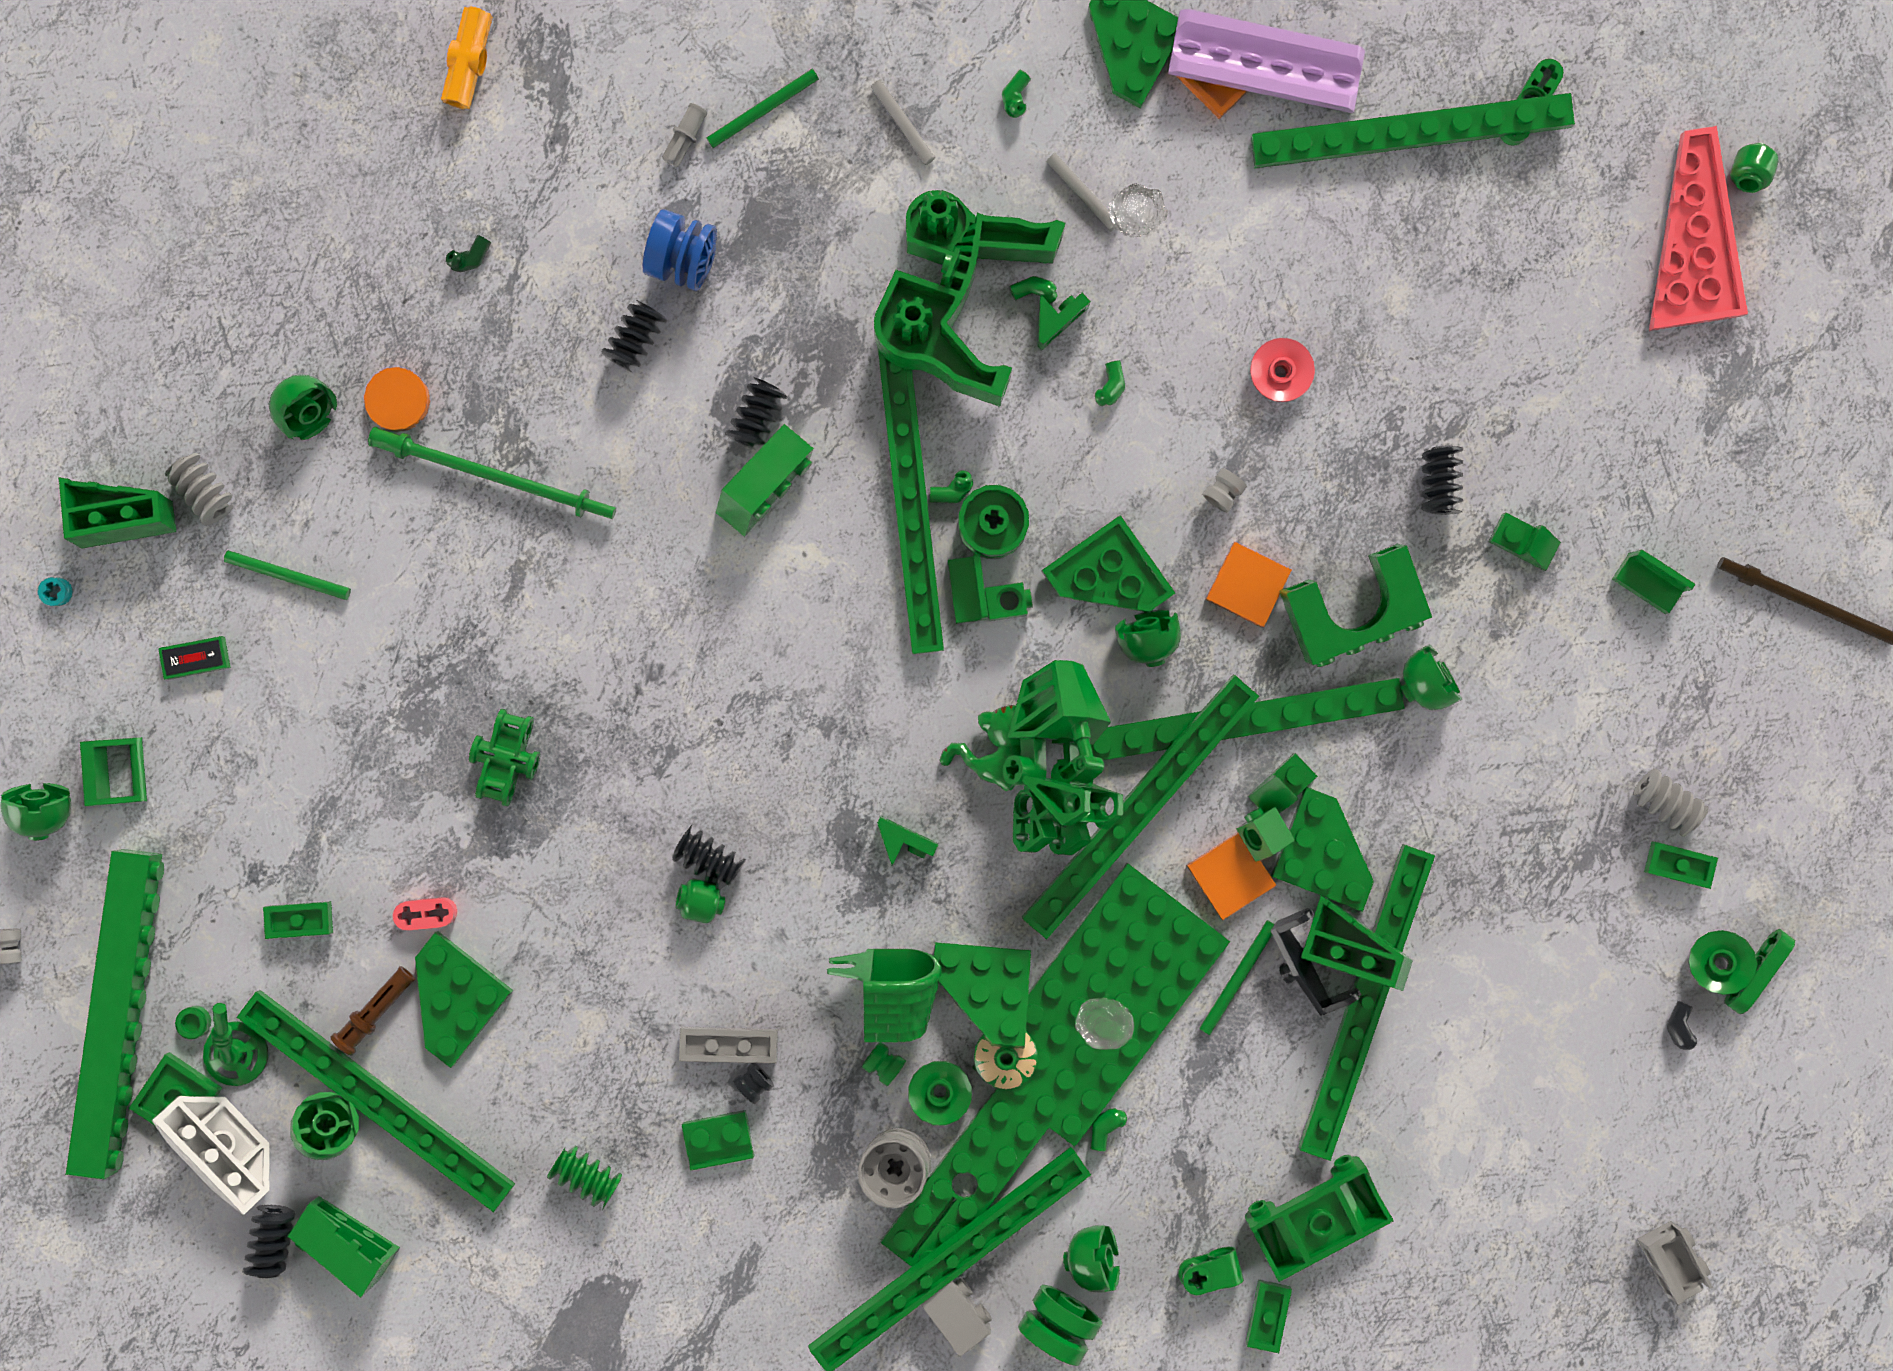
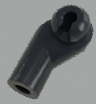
(1679, 1029)

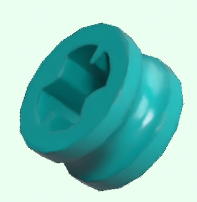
(63, 596)

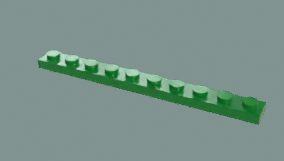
(1412, 130)
(911, 508)
(1259, 718)
(1141, 806)
(1364, 1014)
(376, 1100)
(949, 1260)

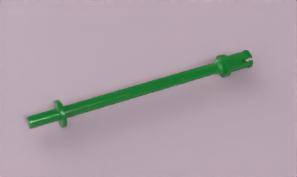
(403, 446)

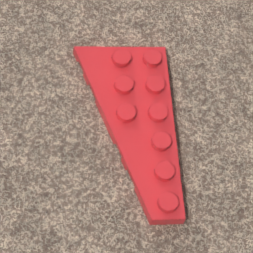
(1699, 254)

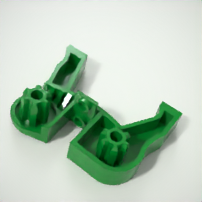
(918, 314)

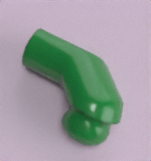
(1012, 94)
(1034, 285)
(1114, 387)
(954, 491)
(1105, 1124)

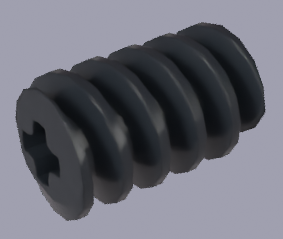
(633, 335)
(756, 413)
(1441, 480)
(707, 859)
(271, 1241)

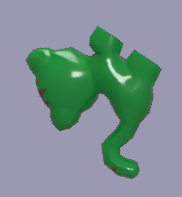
(990, 766)

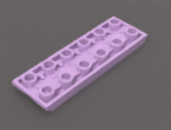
(1266, 60)

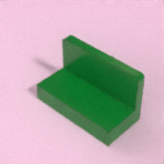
(1652, 580)
(968, 589)

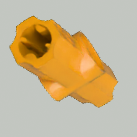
(466, 57)

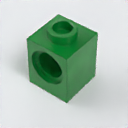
(994, 608)
(1264, 833)

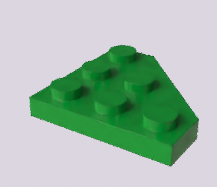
(1133, 43)
(1110, 571)
(1324, 853)
(988, 988)
(454, 997)

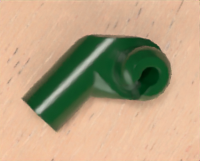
(469, 259)

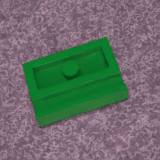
(718, 1140)

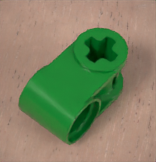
(1216, 1271)

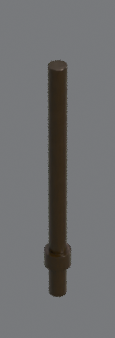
(1752, 576)

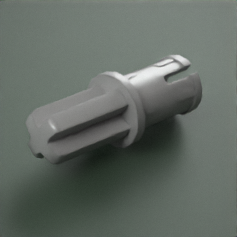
(684, 135)

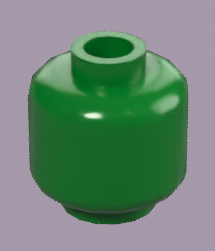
(1754, 167)
(699, 901)

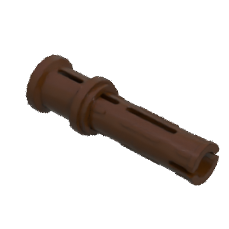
(364, 1021)

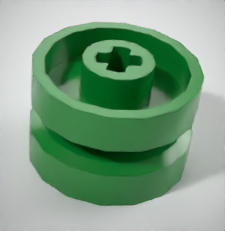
(997, 503)
(1060, 1325)

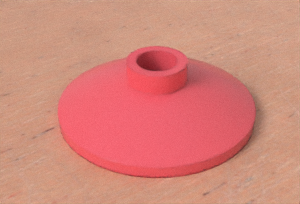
(1288, 355)

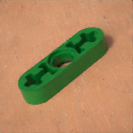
(1528, 89)
(1769, 960)

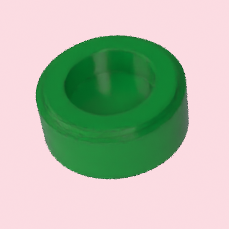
(193, 1022)

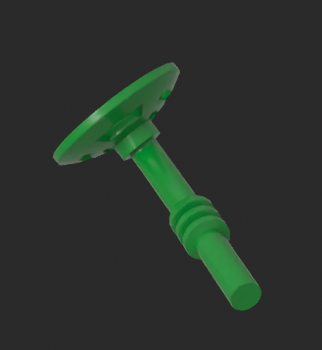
(233, 1050)

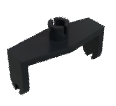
(1302, 969)

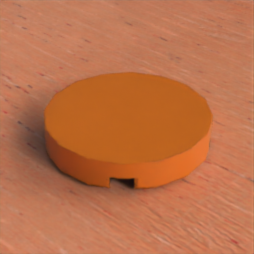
(396, 399)

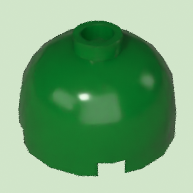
(301, 406)
(1150, 637)
(1429, 681)
(36, 811)
(324, 1126)
(1092, 1259)

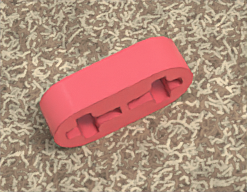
(424, 906)

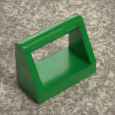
(96, 771)

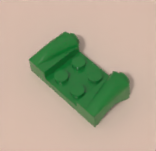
(1319, 1219)

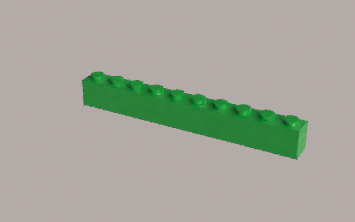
(115, 1014)

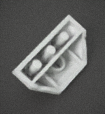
(218, 1147)

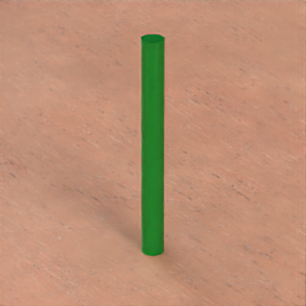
(762, 108)
(287, 575)
(1237, 978)

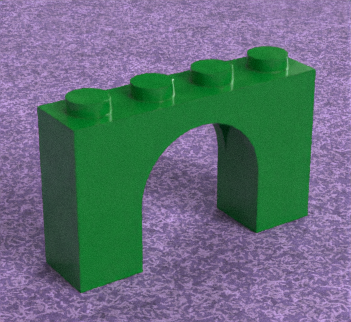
(1400, 608)

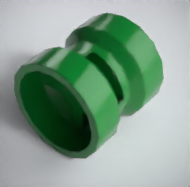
(886, 1065)

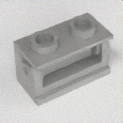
(1675, 1262)
(958, 1316)

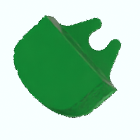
(896, 991)

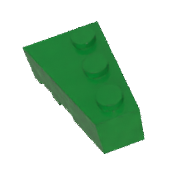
(764, 480)
(112, 514)
(1353, 948)
(343, 1245)

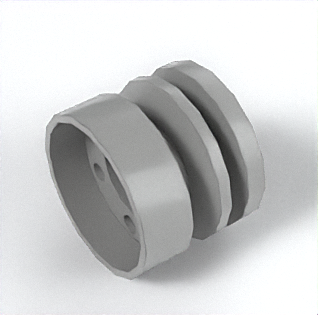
(890, 1185)

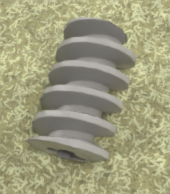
(198, 489)
(1671, 801)

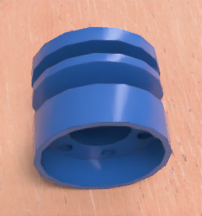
(672, 248)

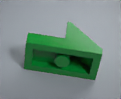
(1052, 323)
(1525, 541)
(1283, 785)
(895, 835)

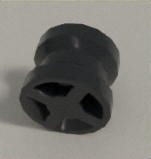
(753, 1083)

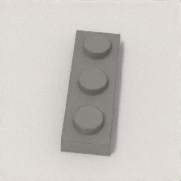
(728, 1045)

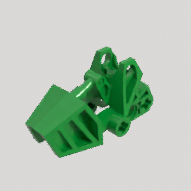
(1062, 707)

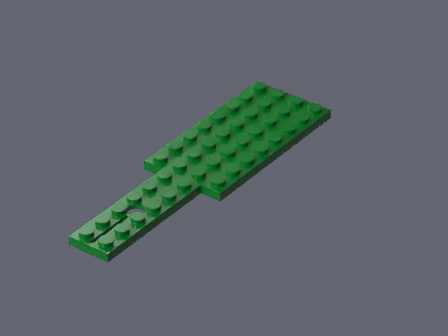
(1129, 949)

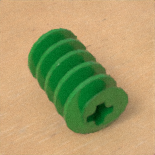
(584, 1176)

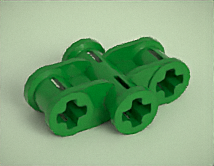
(501, 768)

